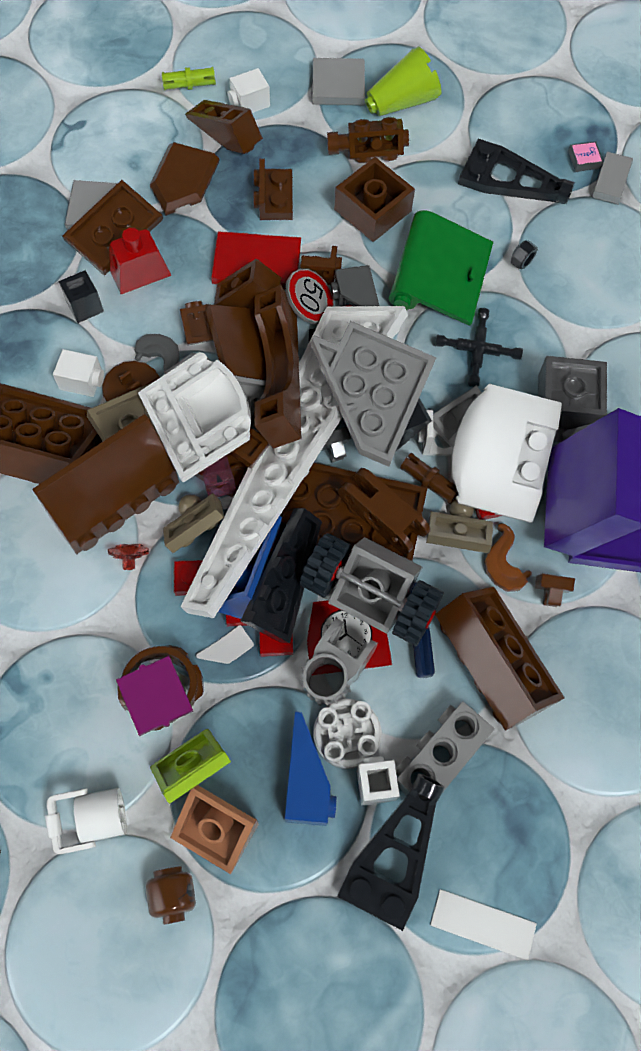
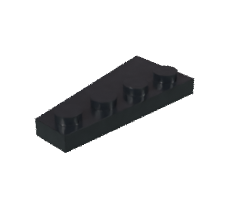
(279, 589)

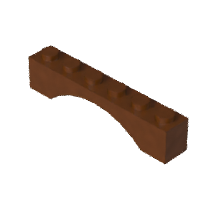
(279, 406)

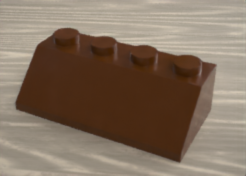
(498, 656)

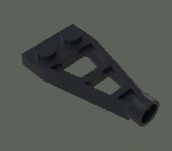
(483, 161)
(377, 893)

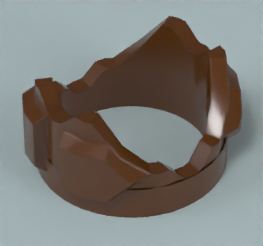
(179, 658)

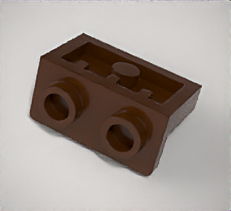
(274, 193)

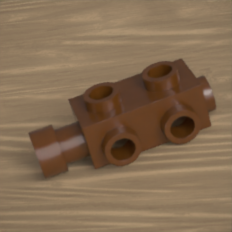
(371, 139)

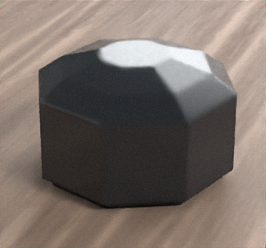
(523, 254)

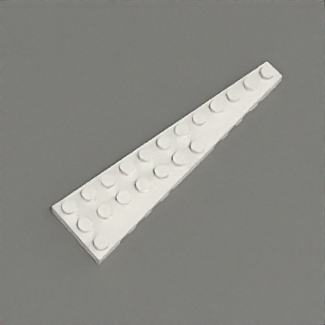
(280, 470)

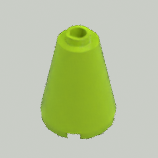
(404, 85)

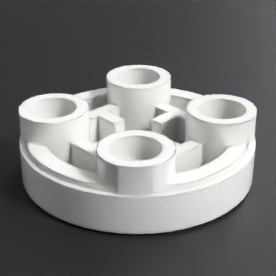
(347, 733)

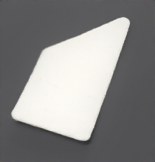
(228, 647)

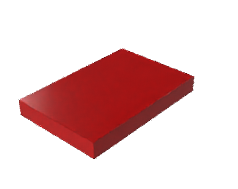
(238, 249)

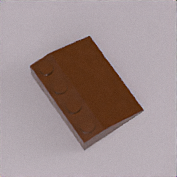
(41, 434)
(108, 485)

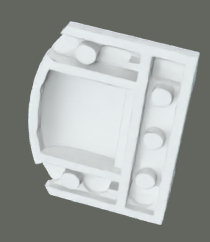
(198, 413)
(504, 451)

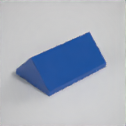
(245, 587)

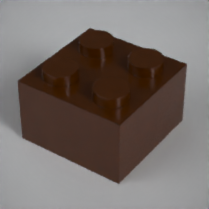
(374, 199)

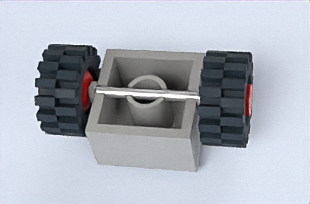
(373, 586)

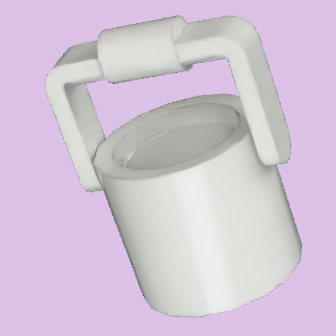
(95, 815)

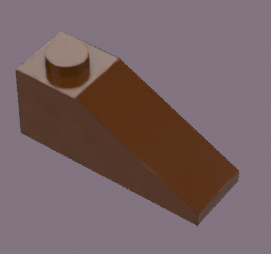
(227, 124)

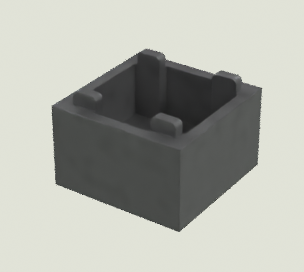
(578, 386)

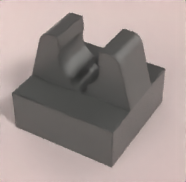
(336, 443)

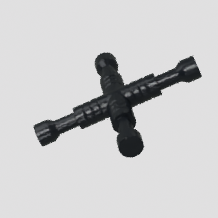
(479, 347)

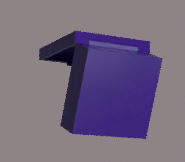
(597, 494)

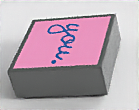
(585, 156)

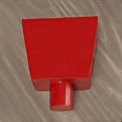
(136, 260)

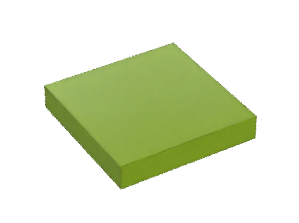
(189, 765)

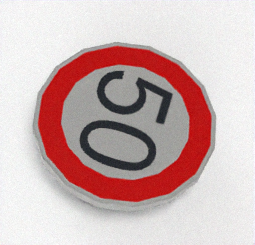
(308, 295)

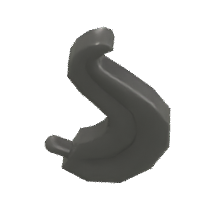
(158, 345)

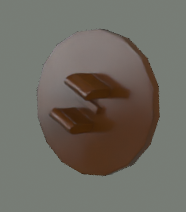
(126, 378)

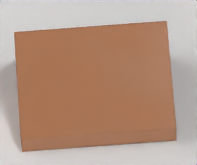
(213, 828)

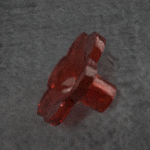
(128, 554)

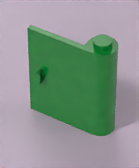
(437, 267)

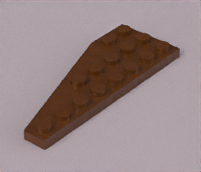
(321, 497)

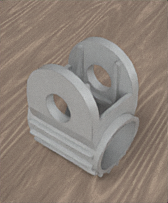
(328, 654)

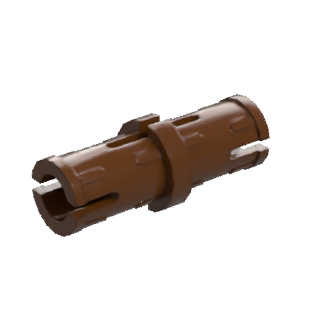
(430, 478)

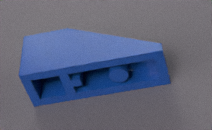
(308, 785)

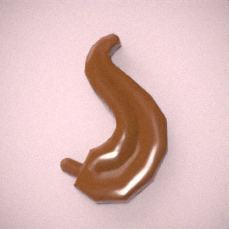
(497, 567)

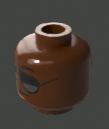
(170, 894)

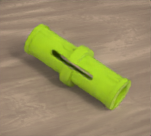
(188, 78)

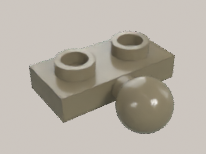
(195, 518)
(460, 529)

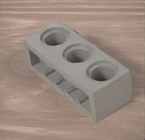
(459, 748)

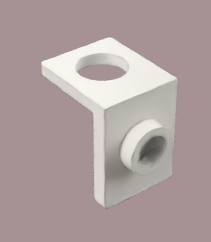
(427, 437)

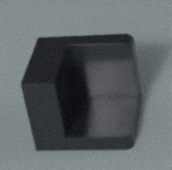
(81, 296)

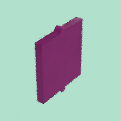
(154, 695)

